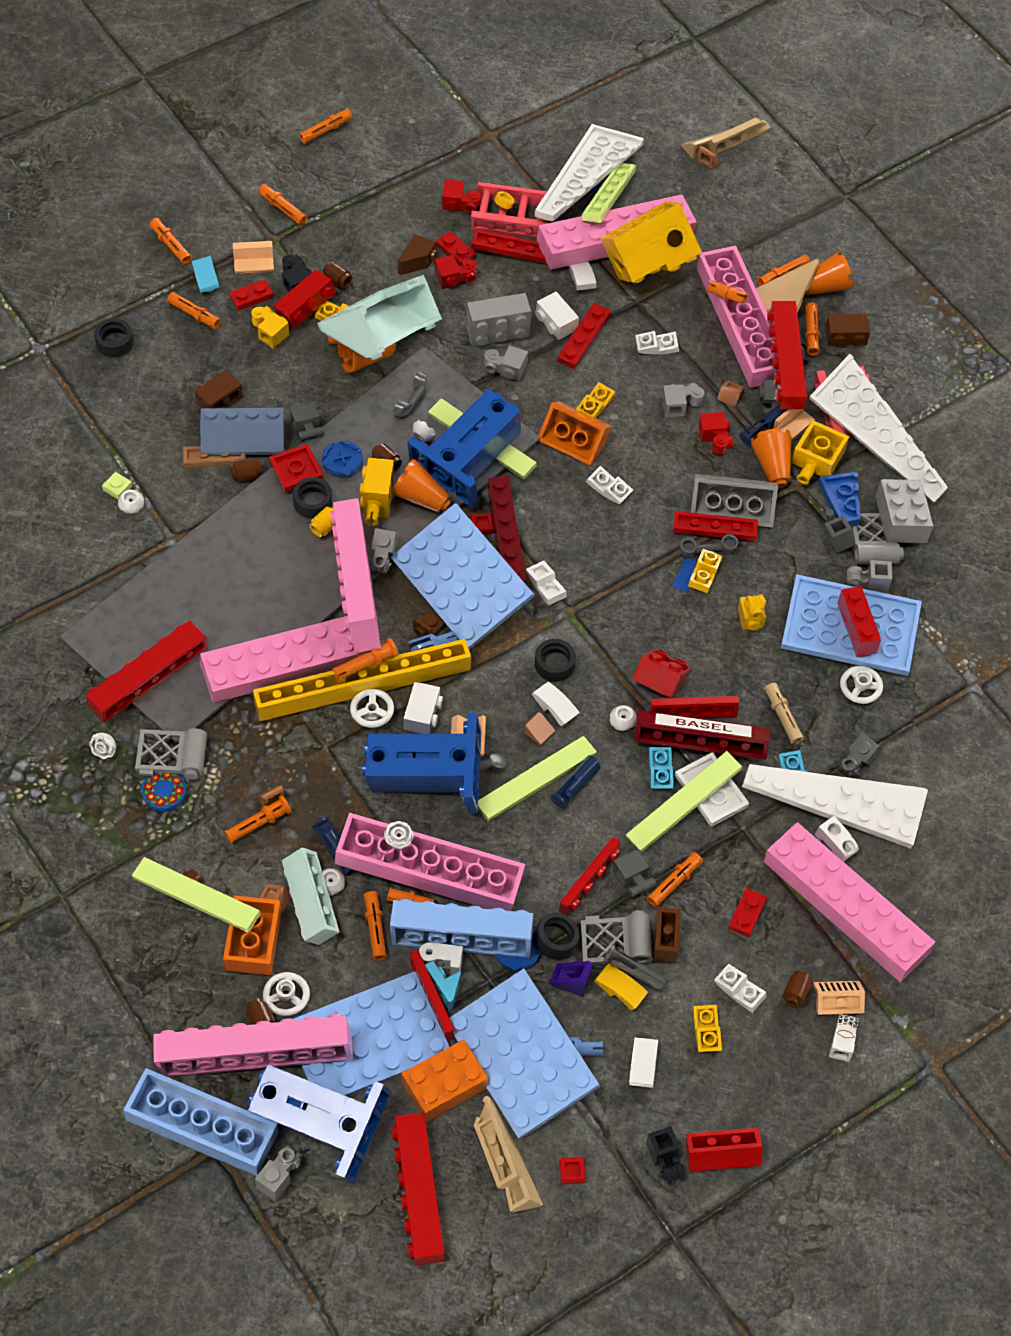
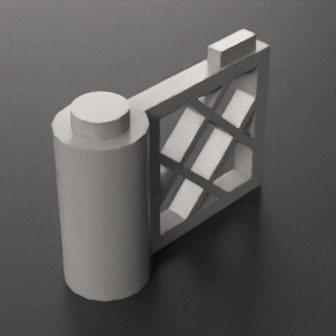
(874, 548)
(189, 758)
(635, 934)

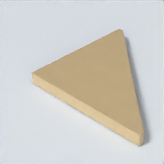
(788, 286)

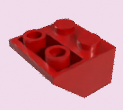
(662, 672)

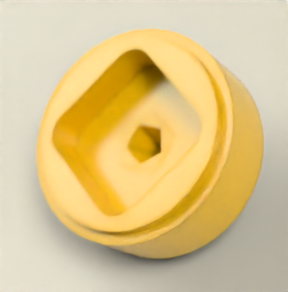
(504, 200)

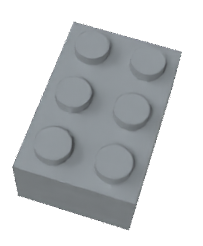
(498, 319)
(904, 511)

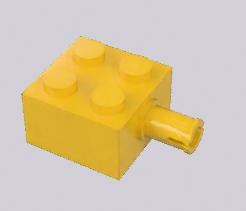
(819, 451)
(376, 489)

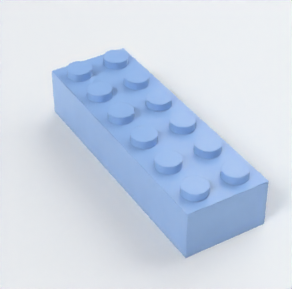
(472, 927)
(201, 1121)

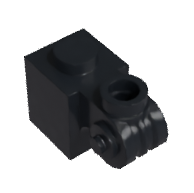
(293, 271)
(664, 1151)

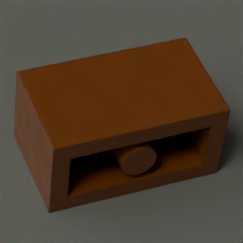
(847, 329)
(219, 391)
(666, 935)

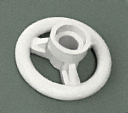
(864, 675)
(372, 718)
(286, 984)

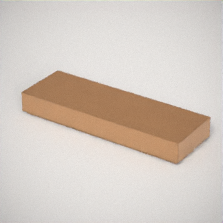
(193, 458)

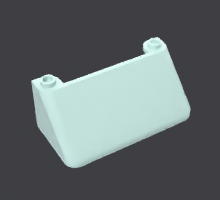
(383, 318)

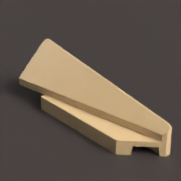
(727, 139)
(505, 1159)

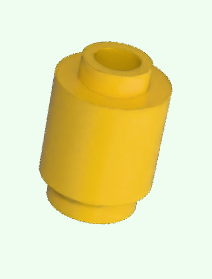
(322, 522)

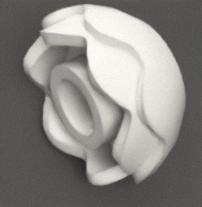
(423, 432)
(136, 503)
(620, 723)
(102, 745)
(395, 829)
(338, 881)

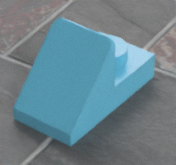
(445, 987)

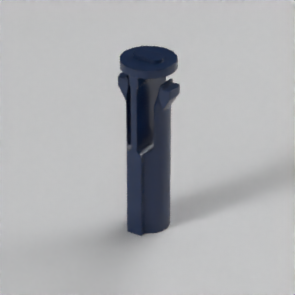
(767, 421)
(576, 781)
(330, 839)

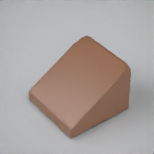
(707, 158)
(730, 393)
(539, 729)
(271, 795)
(277, 893)

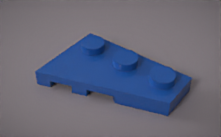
(842, 495)

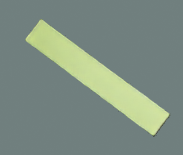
(608, 193)
(509, 457)
(535, 779)
(683, 802)
(196, 894)

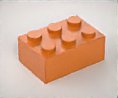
(254, 950)
(444, 1080)

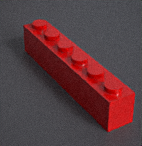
(787, 355)
(146, 671)
(419, 1189)

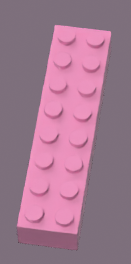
(579, 241)
(743, 324)
(355, 576)
(276, 659)
(430, 865)
(849, 902)
(253, 1046)

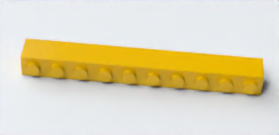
(391, 674)

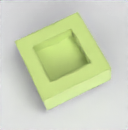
(116, 485)

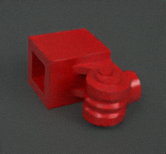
(455, 198)
(451, 274)
(715, 428)

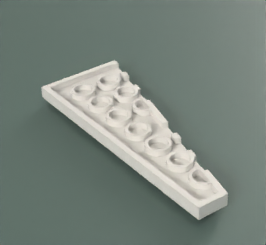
(589, 164)
(863, 413)
(867, 805)

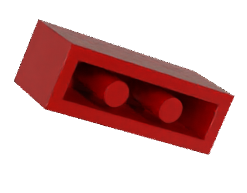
(305, 298)
(859, 621)
(723, 1149)

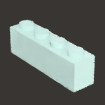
(310, 896)

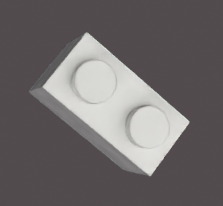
(556, 315)
(422, 708)

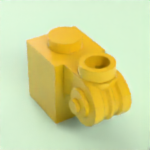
(271, 327)
(752, 612)

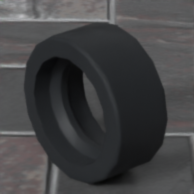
(114, 349)
(311, 484)
(555, 674)
(548, 948)

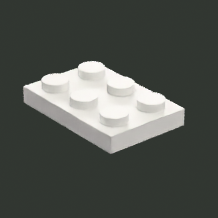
(722, 803)

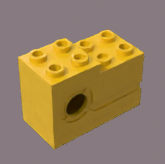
(651, 243)

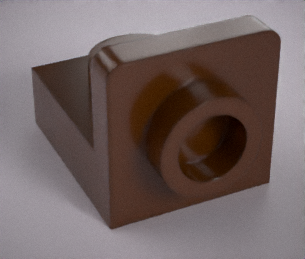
(428, 624)

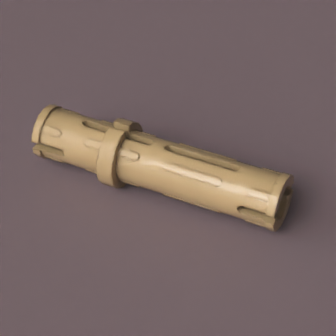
(779, 705)

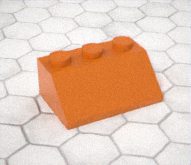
(574, 432)

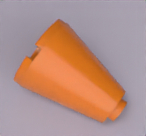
(831, 276)
(355, 361)
(774, 454)
(421, 488)

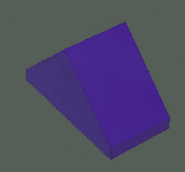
(572, 976)

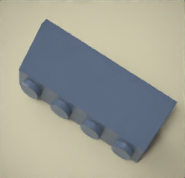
(242, 431)

